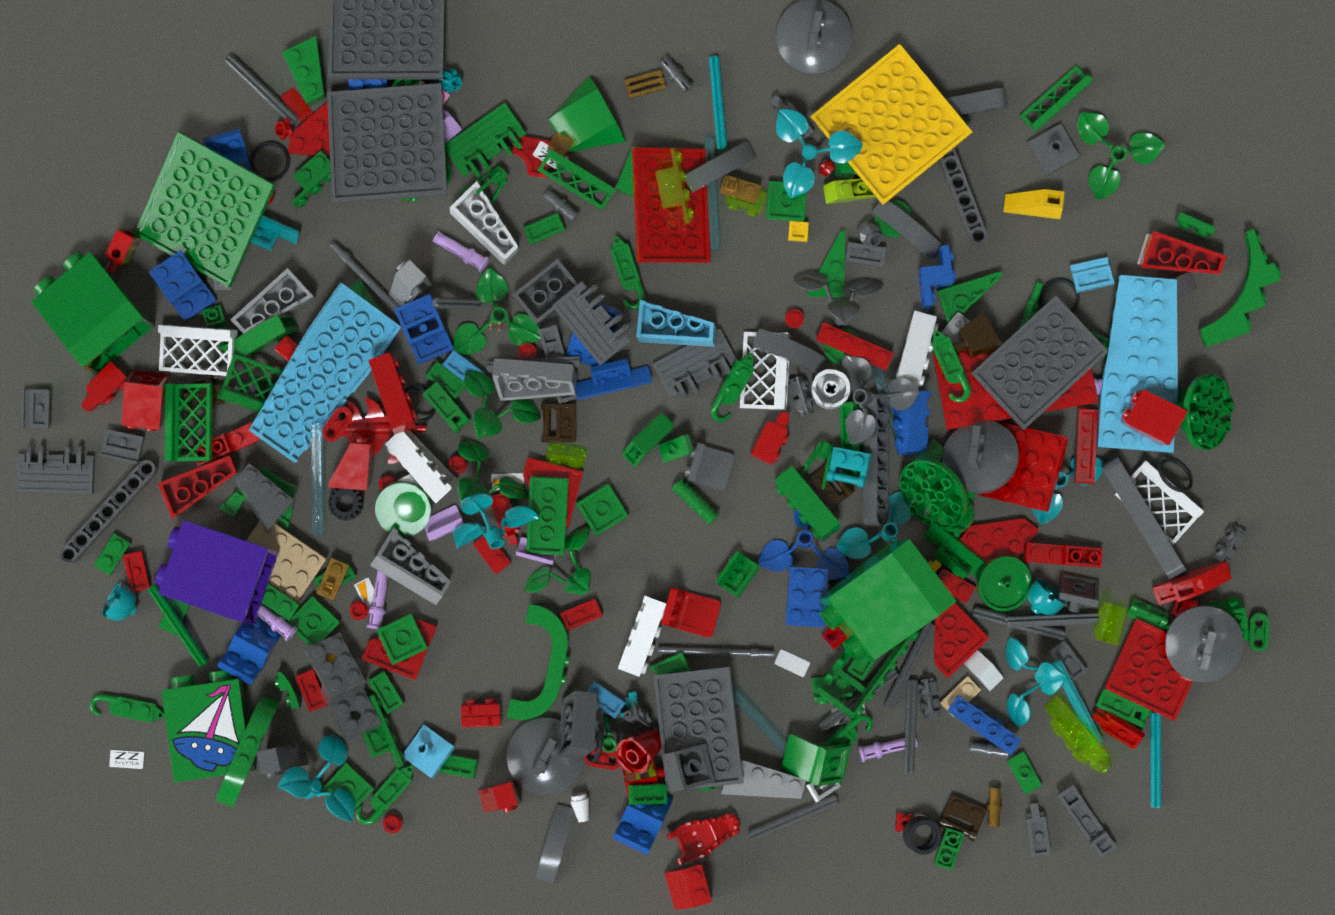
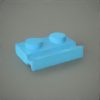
(1092, 275)

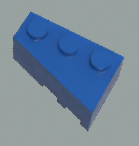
(910, 427)

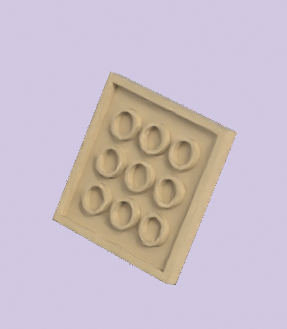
(295, 564)

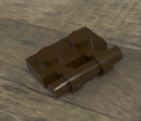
(208, 379)

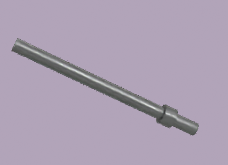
(346, 258)
(753, 653)

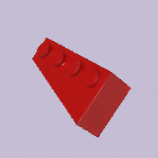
(1176, 255)
(392, 393)
(191, 486)
(499, 797)

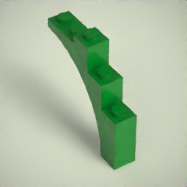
(1250, 299)

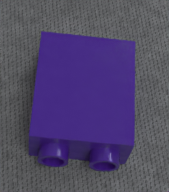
(216, 572)

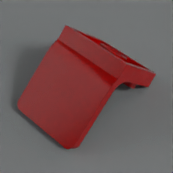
(691, 613)

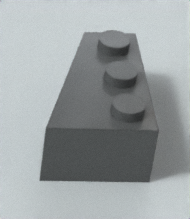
(264, 496)

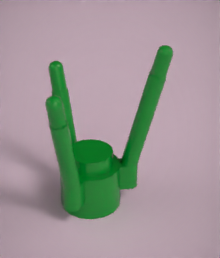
(495, 176)
(822, 451)
(609, 743)

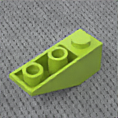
(846, 191)

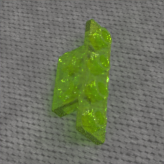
(672, 187)
(1073, 731)

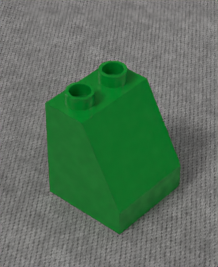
(90, 312)
(885, 600)

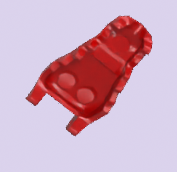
(703, 836)

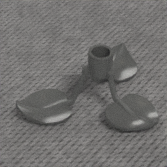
(843, 310)
(901, 393)

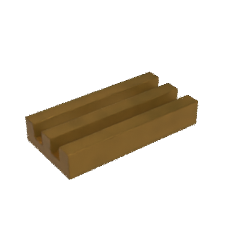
(642, 77)

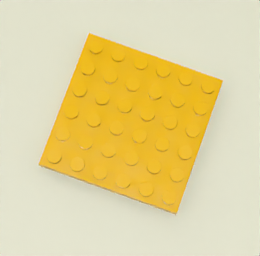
(897, 119)

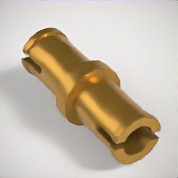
(994, 807)

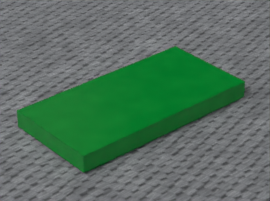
(550, 502)

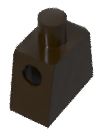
(977, 337)

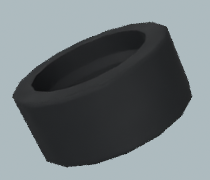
(934, 840)

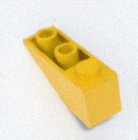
(1035, 203)

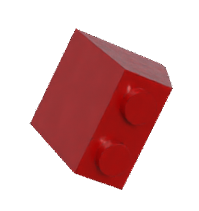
(144, 400)
(1153, 417)
(355, 466)
(688, 887)

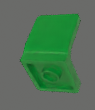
(815, 762)

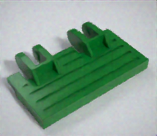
(484, 139)

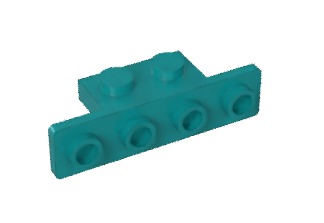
(270, 230)

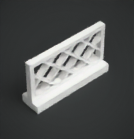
(193, 333)
(781, 380)
(1179, 497)

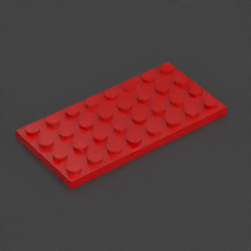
(983, 407)

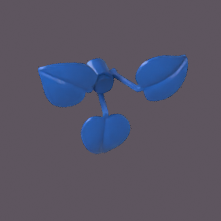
(778, 558)

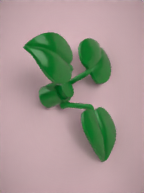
(1105, 181)
(494, 288)
(484, 419)
(467, 486)
(576, 582)

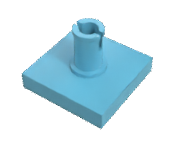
(428, 751)

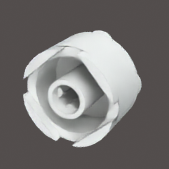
(831, 378)

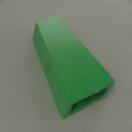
(263, 335)

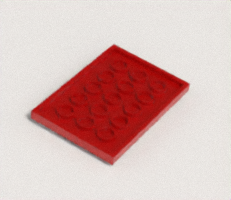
(662, 232)

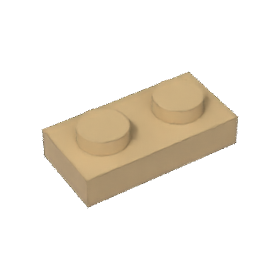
(966, 689)

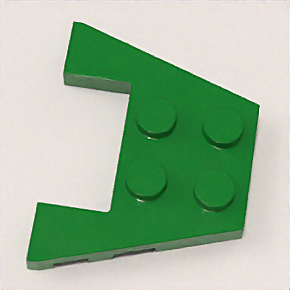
(235, 502)

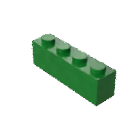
(807, 504)

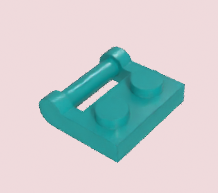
(849, 460)

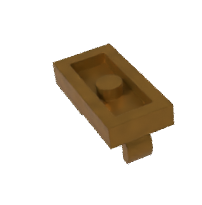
(740, 189)
(332, 579)

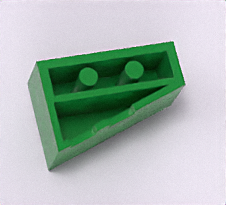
(306, 69)

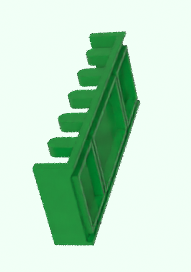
(868, 692)

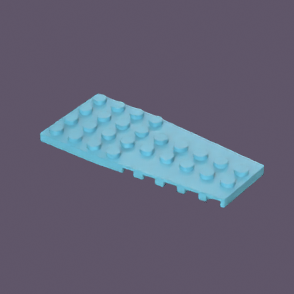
(1139, 357)
(323, 370)

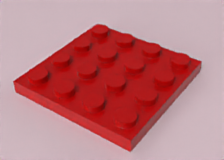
(1037, 470)
(1146, 674)

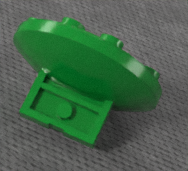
(1207, 408)
(933, 493)

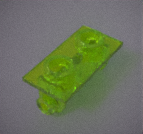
(557, 455)
(1101, 766)

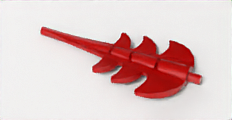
(373, 425)

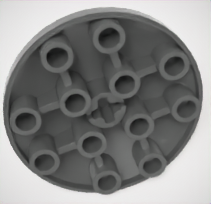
(813, 36)
(982, 456)
(1204, 643)
(536, 760)

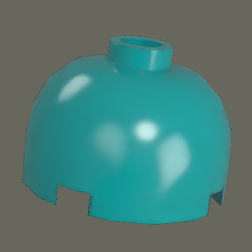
(1044, 599)
(120, 603)

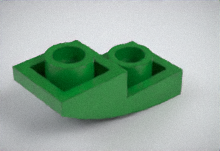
(215, 318)
(285, 684)
(949, 849)

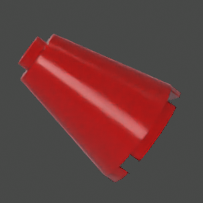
(639, 751)

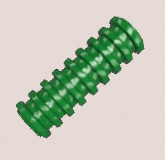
(695, 501)

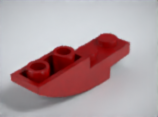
(229, 443)
(1063, 555)
(1193, 584)

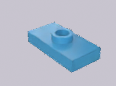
(458, 365)
(607, 701)

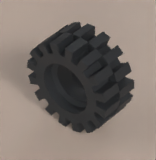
(348, 514)

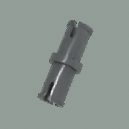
(676, 74)
(560, 205)
(987, 749)

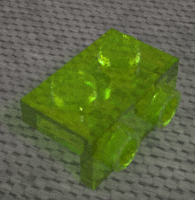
(751, 209)
(1110, 624)

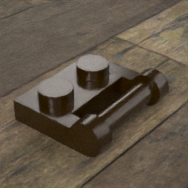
(564, 423)
(828, 495)
(965, 811)

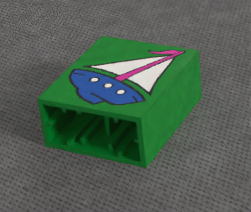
(204, 724)

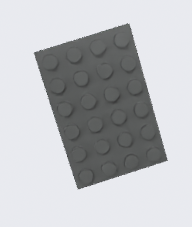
(1039, 362)
(697, 711)

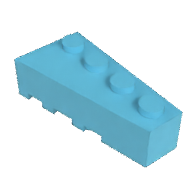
(673, 327)

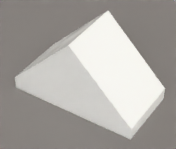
(983, 670)
(820, 792)

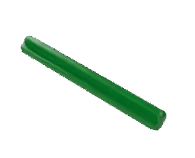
(178, 626)

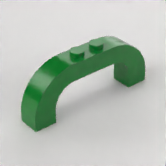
(558, 660)
(247, 751)

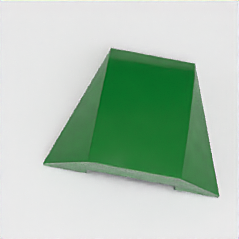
(586, 119)

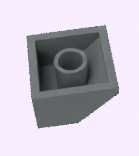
(688, 768)

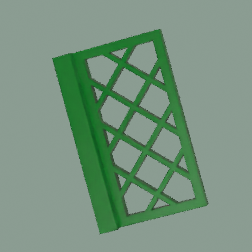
(243, 399)
(173, 421)

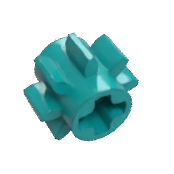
(451, 81)

